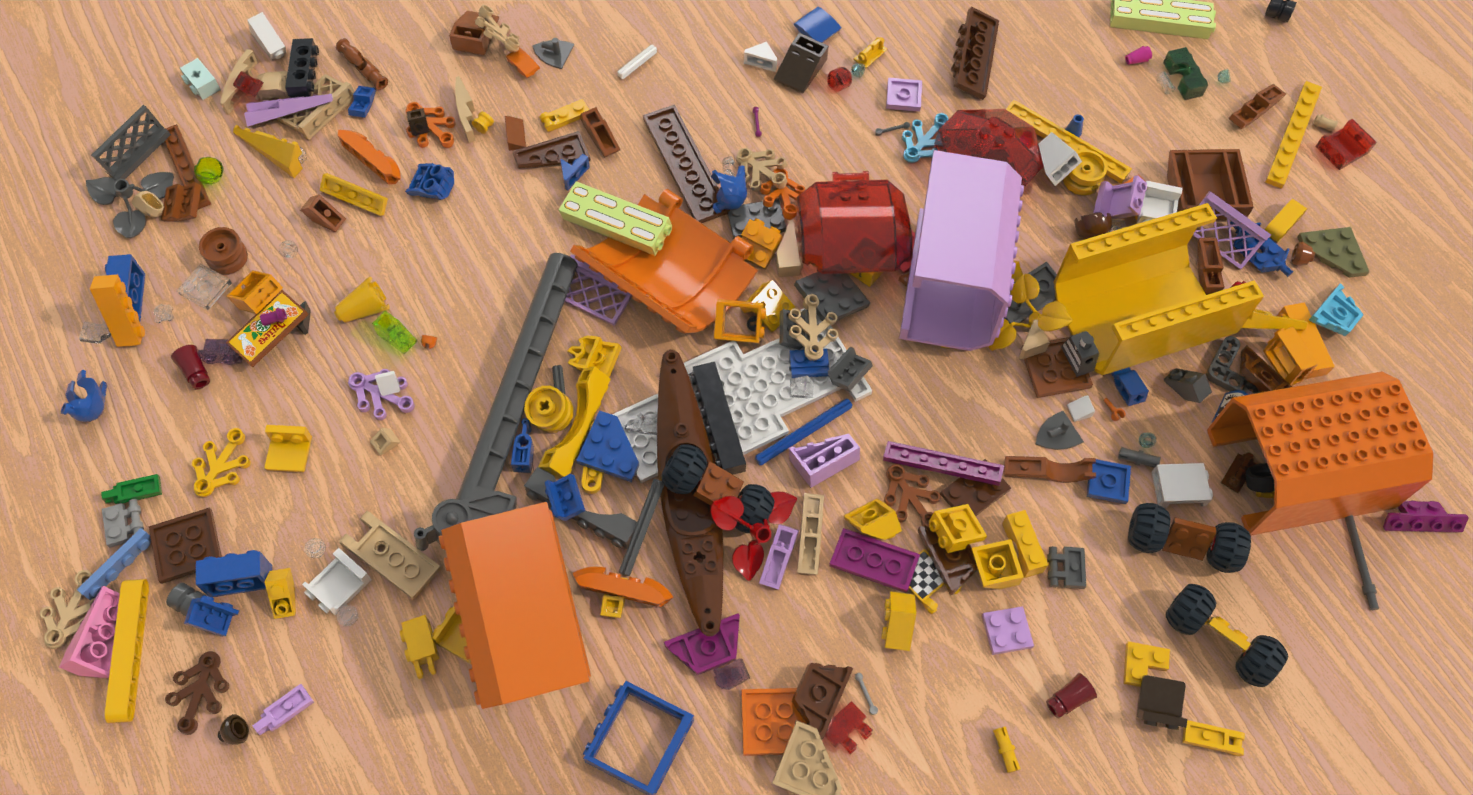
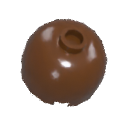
(1093, 225)

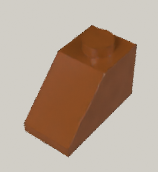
(323, 213)

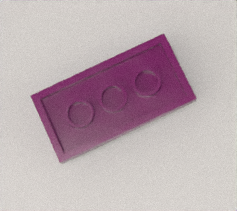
(874, 560)

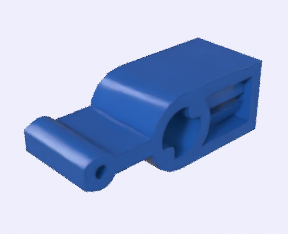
(1130, 386)
(523, 455)

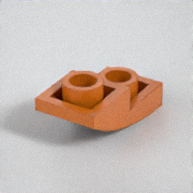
(523, 62)

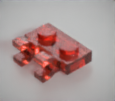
(844, 723)

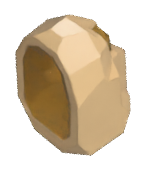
(148, 204)

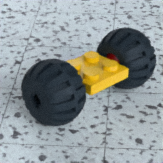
(1259, 659)

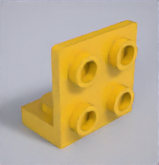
(774, 302)
(287, 448)

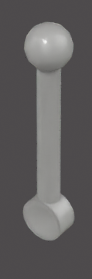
(873, 709)

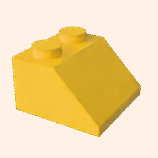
(998, 565)

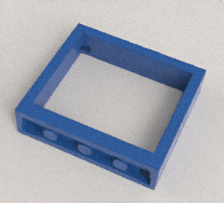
(611, 714)

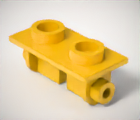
(871, 52)

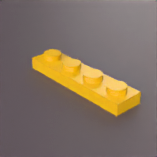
(353, 194)

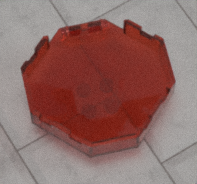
(993, 136)

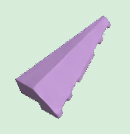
(267, 110)

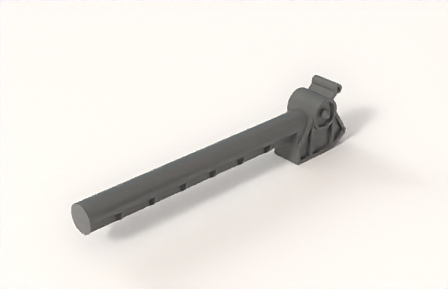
(477, 493)

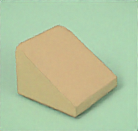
(384, 440)

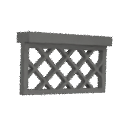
(137, 150)

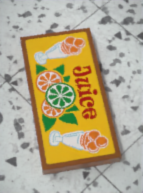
(256, 340)

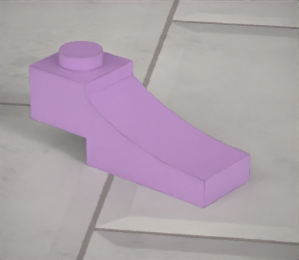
(779, 556)

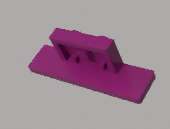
(1424, 517)

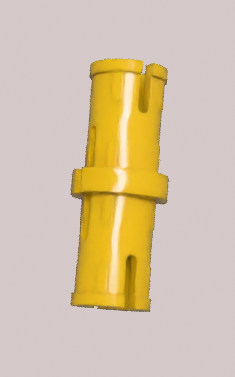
(1006, 749)

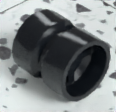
(1281, 8)

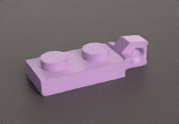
(283, 710)

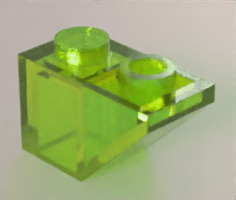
(394, 332)

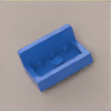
(564, 497)
(210, 615)

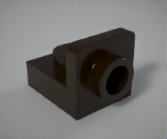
(417, 122)

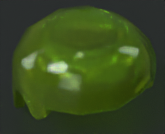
(208, 170)

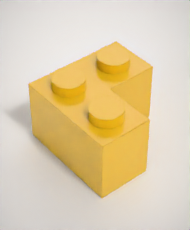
(900, 618)

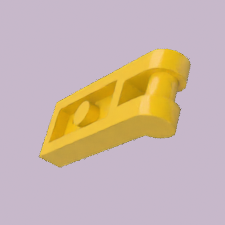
(563, 115)
(1213, 738)

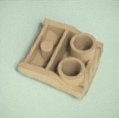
(273, 86)

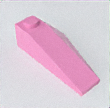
(92, 644)

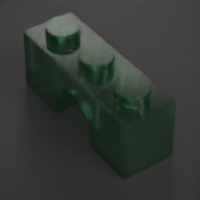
(1182, 62)

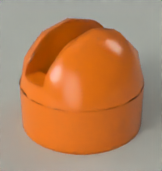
(426, 339)

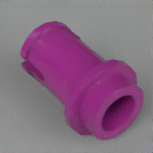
(273, 317)

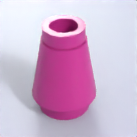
(1140, 55)

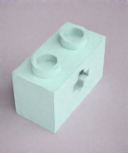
(199, 78)

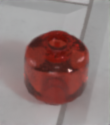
(839, 79)

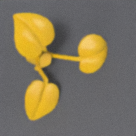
(1053, 315)

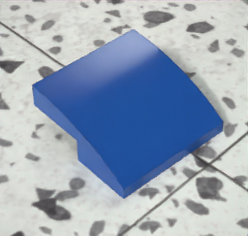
(818, 25)

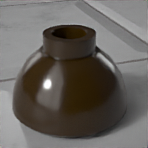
(233, 730)

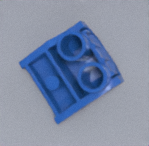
(431, 181)

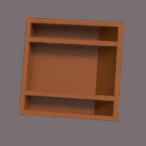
(1213, 171)

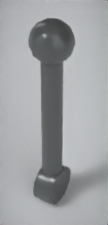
(879, 131)

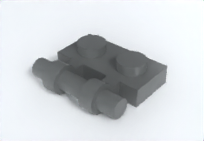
(1073, 567)

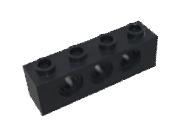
(302, 68)

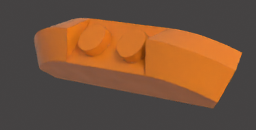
(375, 160)
(648, 592)

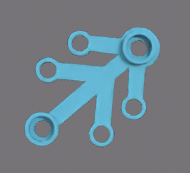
(923, 140)

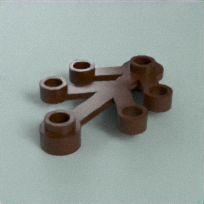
(198, 689)

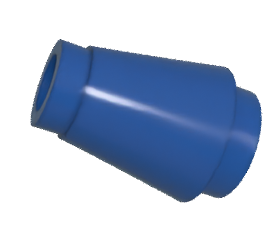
(1076, 125)

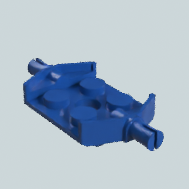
(1272, 255)

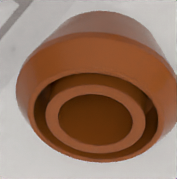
(1302, 254)

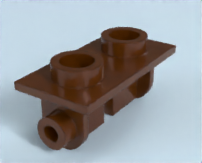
(1236, 473)

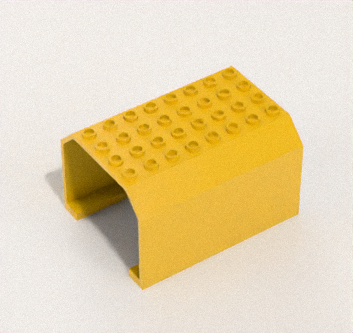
(1141, 295)

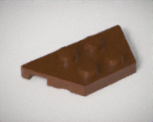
(1260, 373)
(953, 567)
(820, 694)

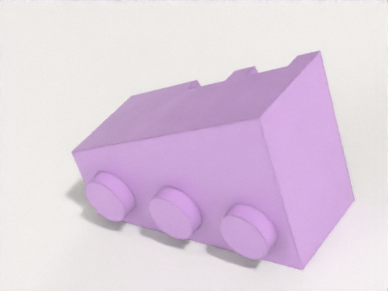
(824, 459)

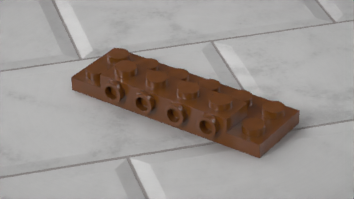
(975, 53)

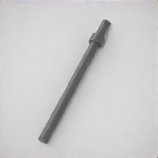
(1368, 588)

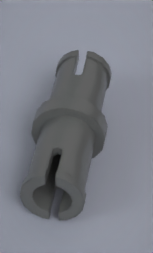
(1139, 457)

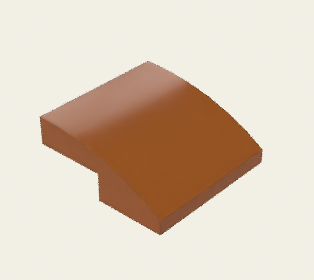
(181, 202)

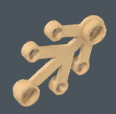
(493, 30)
(746, 156)
(812, 328)
(66, 613)

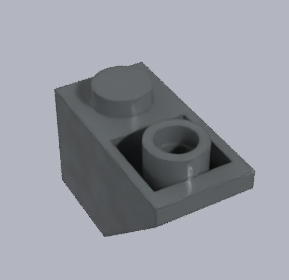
(1189, 384)

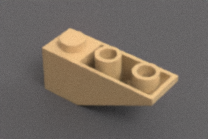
(787, 255)

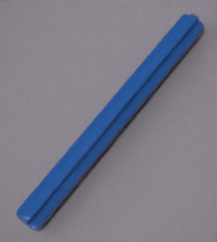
(803, 432)

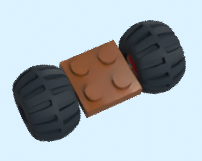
(690, 466)
(1225, 544)

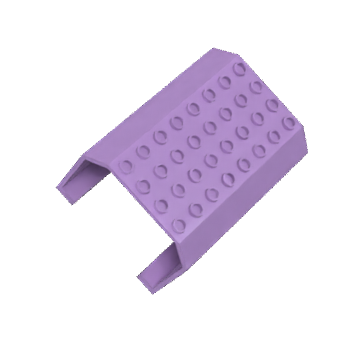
(963, 253)

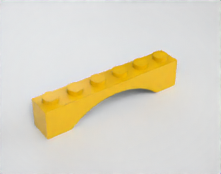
(590, 391)

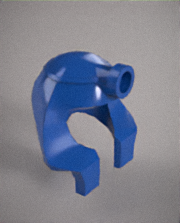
(732, 190)
(90, 407)

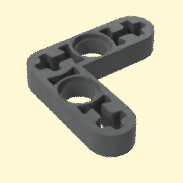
(1223, 368)

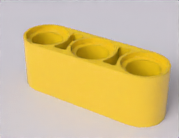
(1285, 220)

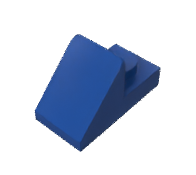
(573, 172)

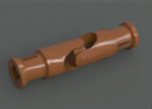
(362, 64)

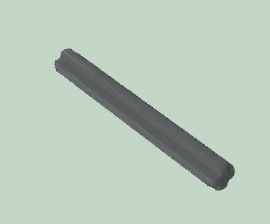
(641, 527)

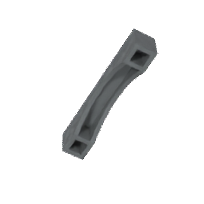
(615, 527)

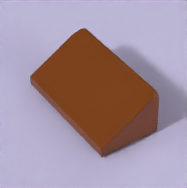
(515, 133)

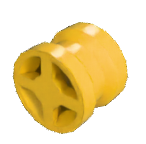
(482, 122)

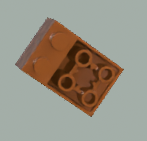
(468, 36)

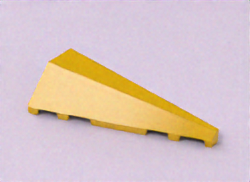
(278, 151)
(1265, 320)

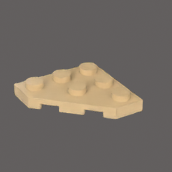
(806, 764)

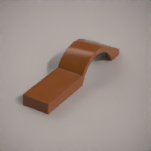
(1043, 468)

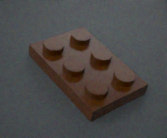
(974, 493)

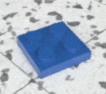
(1110, 483)

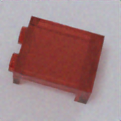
(1346, 145)

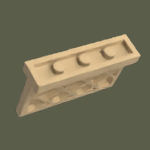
(322, 113)

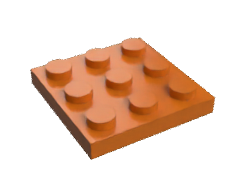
(767, 720)

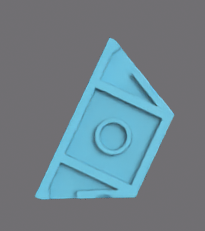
(1337, 312)

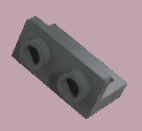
(785, 325)
(849, 370)

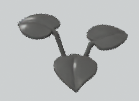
(106, 188)

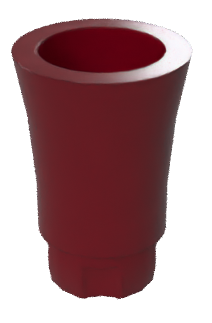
(191, 366)
(1071, 696)

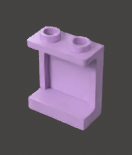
(1122, 199)

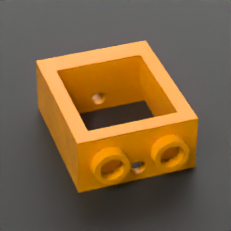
(258, 292)
(720, 321)
(1297, 350)

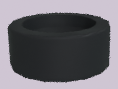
(1260, 478)

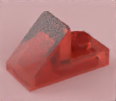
(247, 84)

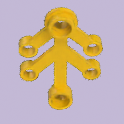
(219, 465)

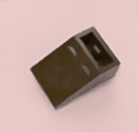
(802, 63)

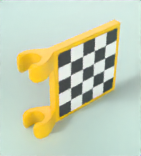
(926, 582)

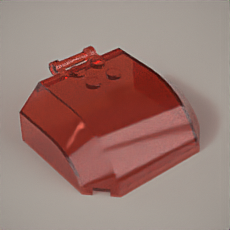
(853, 225)

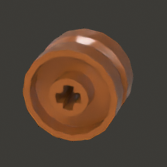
(223, 250)

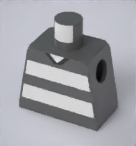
(1081, 353)

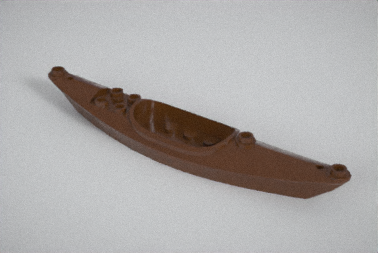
(686, 517)

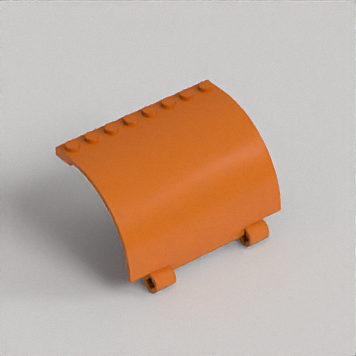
(684, 276)

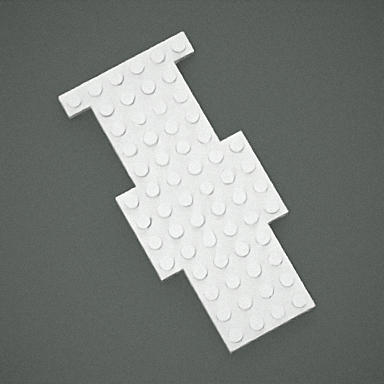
(755, 392)

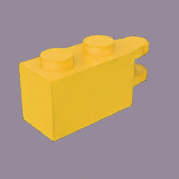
(420, 645)

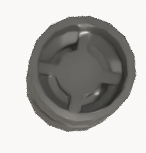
(181, 597)

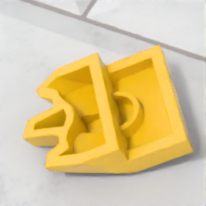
(594, 353)

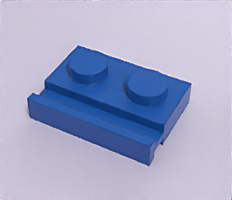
(802, 366)

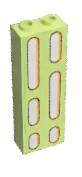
(1165, 16)
(616, 218)

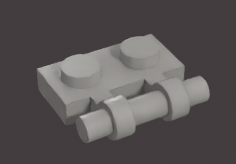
(116, 523)

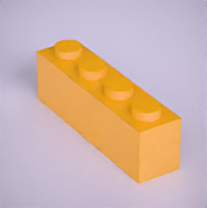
(117, 310)
(1310, 338)

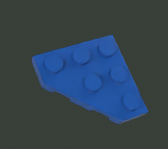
(609, 449)

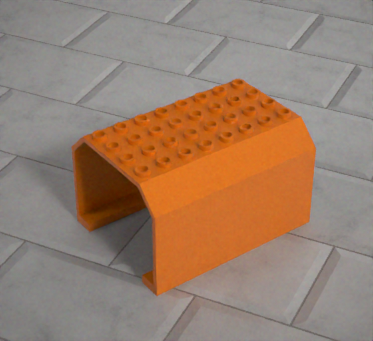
(1330, 448)
(514, 605)

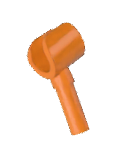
(1120, 411)

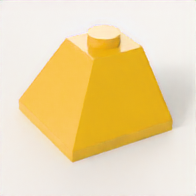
(875, 520)

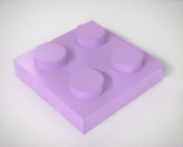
(904, 94)
(1007, 630)

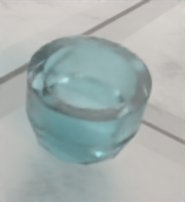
(858, 69)
(1224, 76)
(1145, 443)

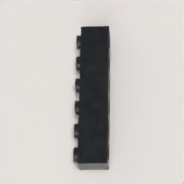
(718, 418)

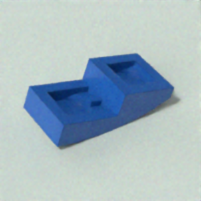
(362, 101)

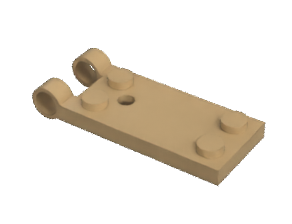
(398, 563)

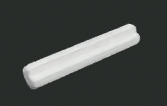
(637, 61)

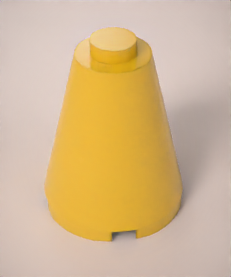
(362, 302)

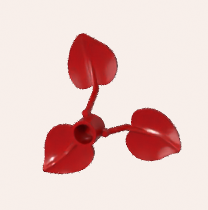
(726, 513)

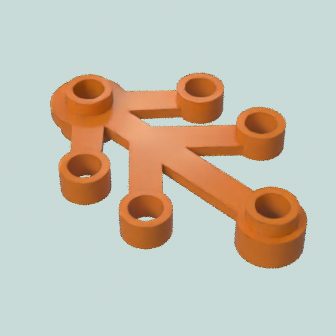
(432, 122)
(789, 210)

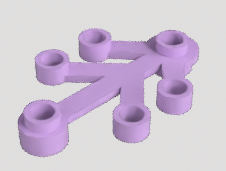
(365, 384)

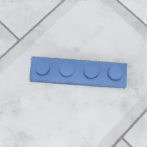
(115, 564)

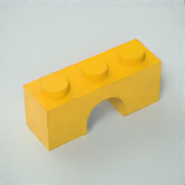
(1029, 550)

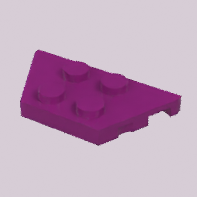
(705, 652)

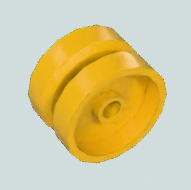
(1088, 174)
(549, 409)

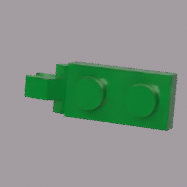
(133, 489)

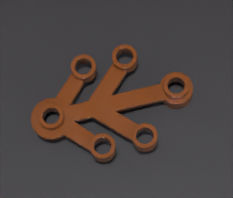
(909, 493)

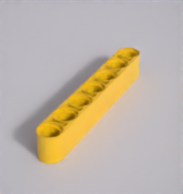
(127, 651)

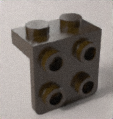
(1161, 702)

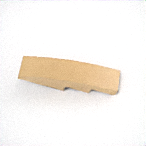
(231, 95)
(465, 107)
(810, 534)

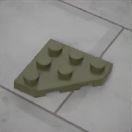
(1337, 249)

